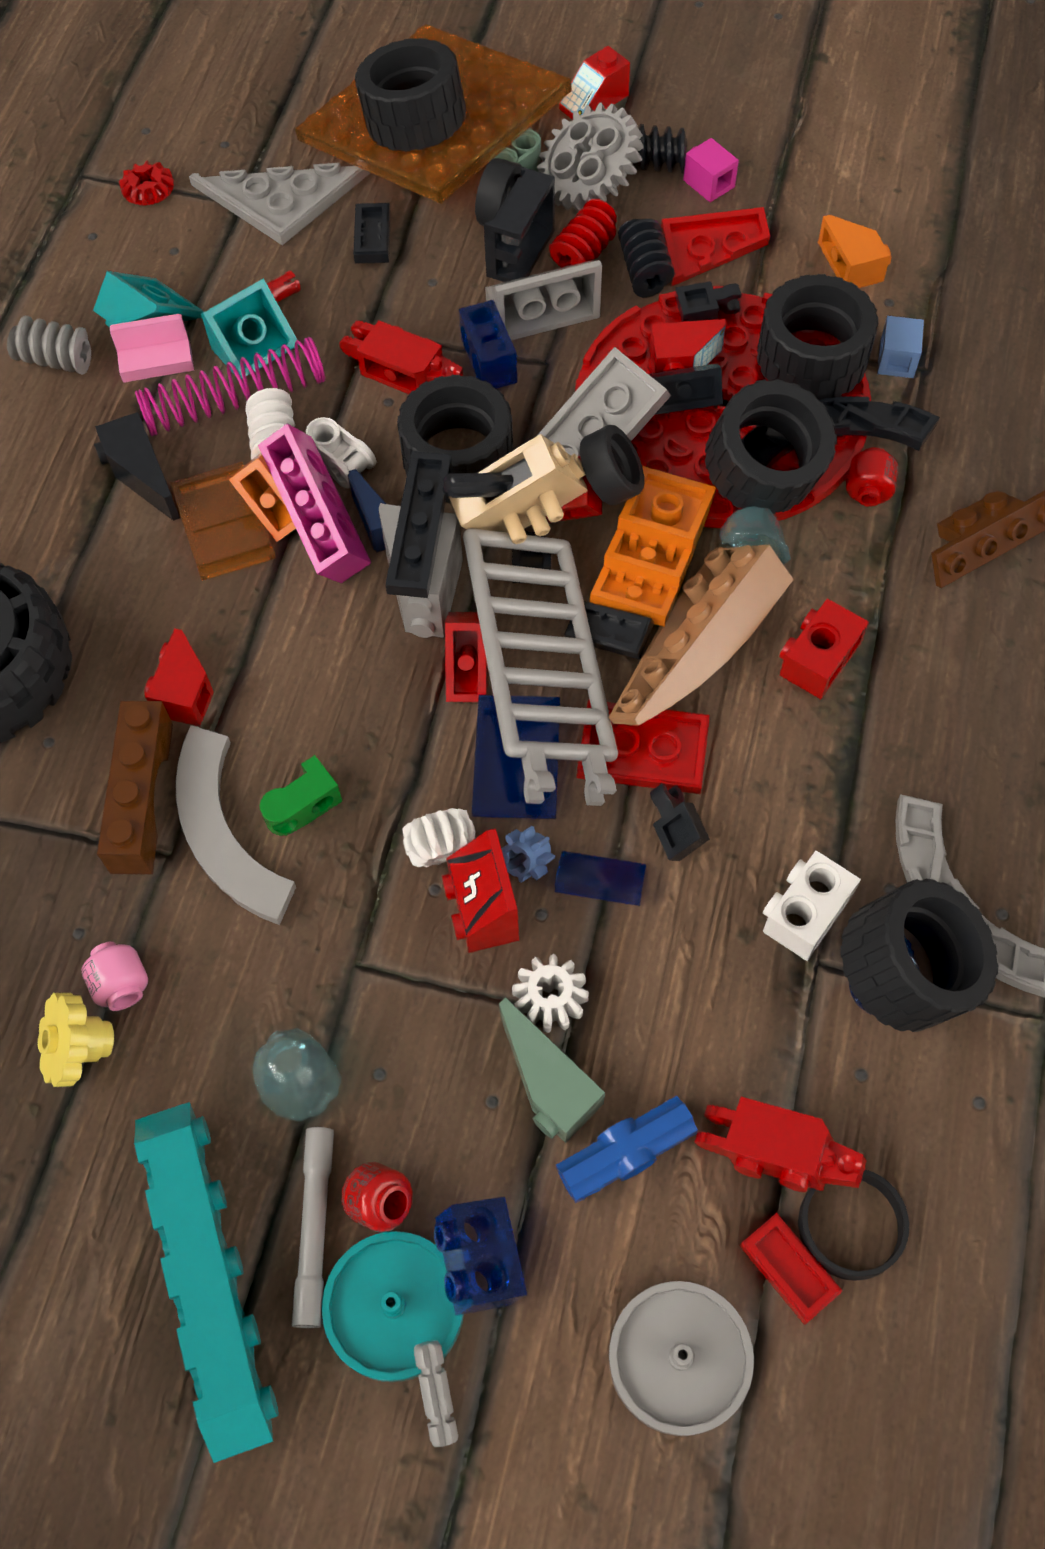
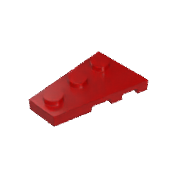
(712, 239)

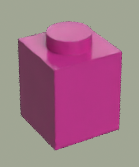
(710, 170)

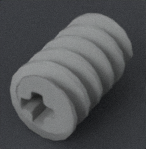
(50, 345)

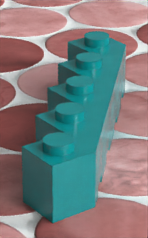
(202, 1281)

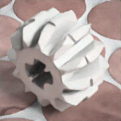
(437, 836)
(547, 978)

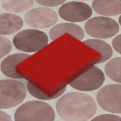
(659, 751)

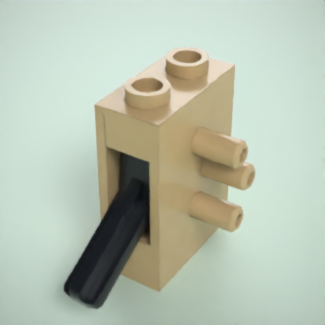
(518, 490)

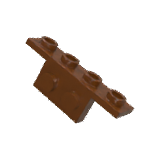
(985, 532)

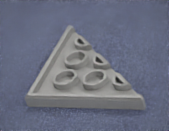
(281, 198)

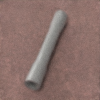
(309, 1282)

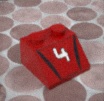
(482, 894)

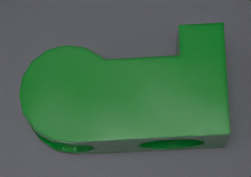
(300, 801)

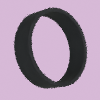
(903, 1230)

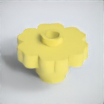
(70, 1038)

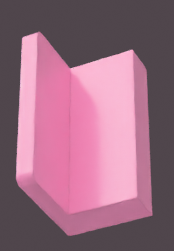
(152, 347)

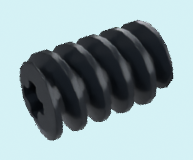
(663, 148)
(646, 256)

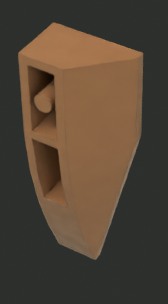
(704, 628)

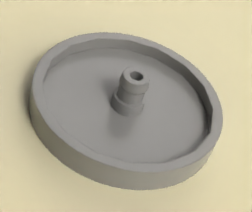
(681, 1358)

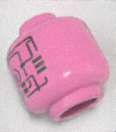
(114, 976)

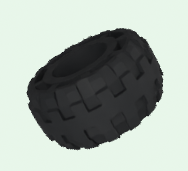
(32, 652)

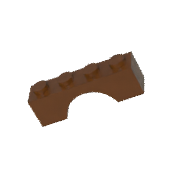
(128, 819)

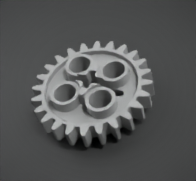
(592, 155)

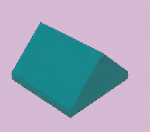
(248, 325)

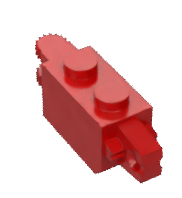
(396, 356)
(782, 1145)

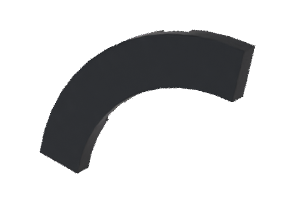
(851, 417)

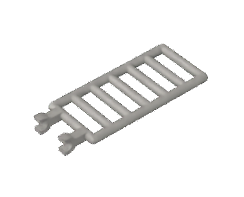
(535, 753)

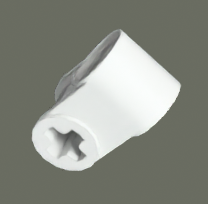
(340, 449)

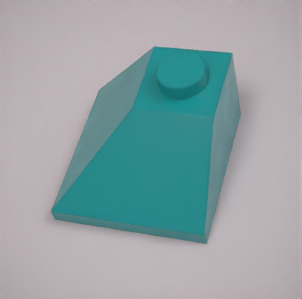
(137, 298)

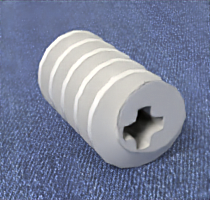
(266, 414)

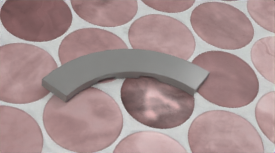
(210, 837)
(923, 857)

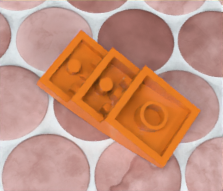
(653, 546)

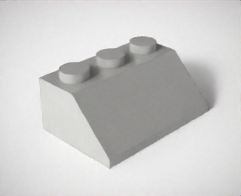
(549, 299)

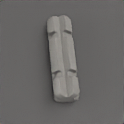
(435, 1393)

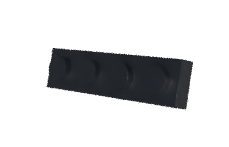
(418, 525)

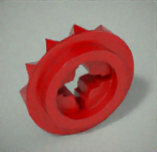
(148, 192)

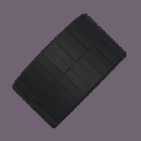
(411, 94)
(824, 306)
(453, 404)
(794, 415)
(953, 938)

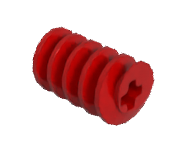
(585, 234)

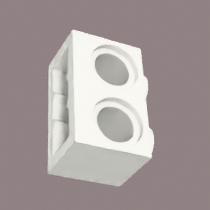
(815, 907)

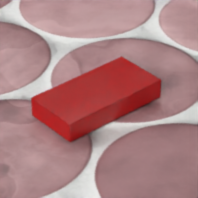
(790, 1268)

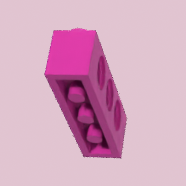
(314, 504)

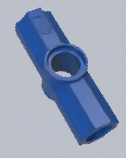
(626, 1149)

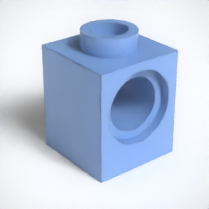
(900, 346)

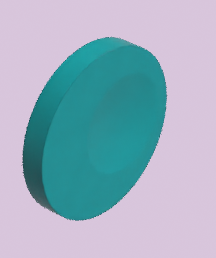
(385, 1302)

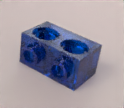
(488, 344)
(492, 1256)

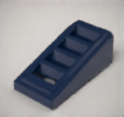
(367, 505)

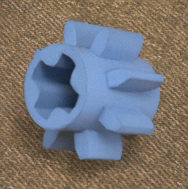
(527, 854)

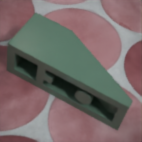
(554, 1084)

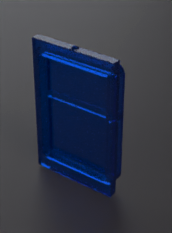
(501, 778)

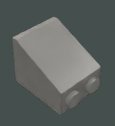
(428, 615)

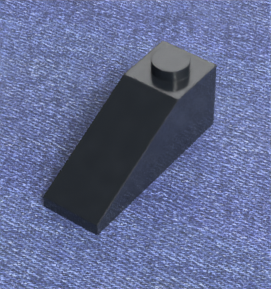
(133, 461)

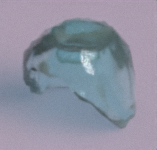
(755, 527)
(295, 1075)

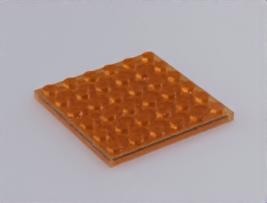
(501, 103)

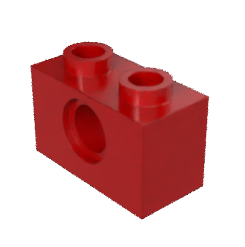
(815, 667)

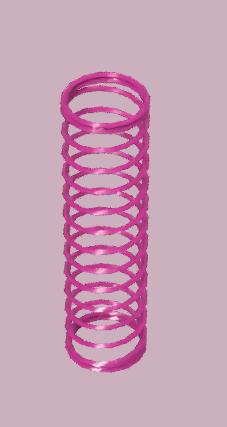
(309, 349)

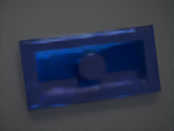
(600, 878)

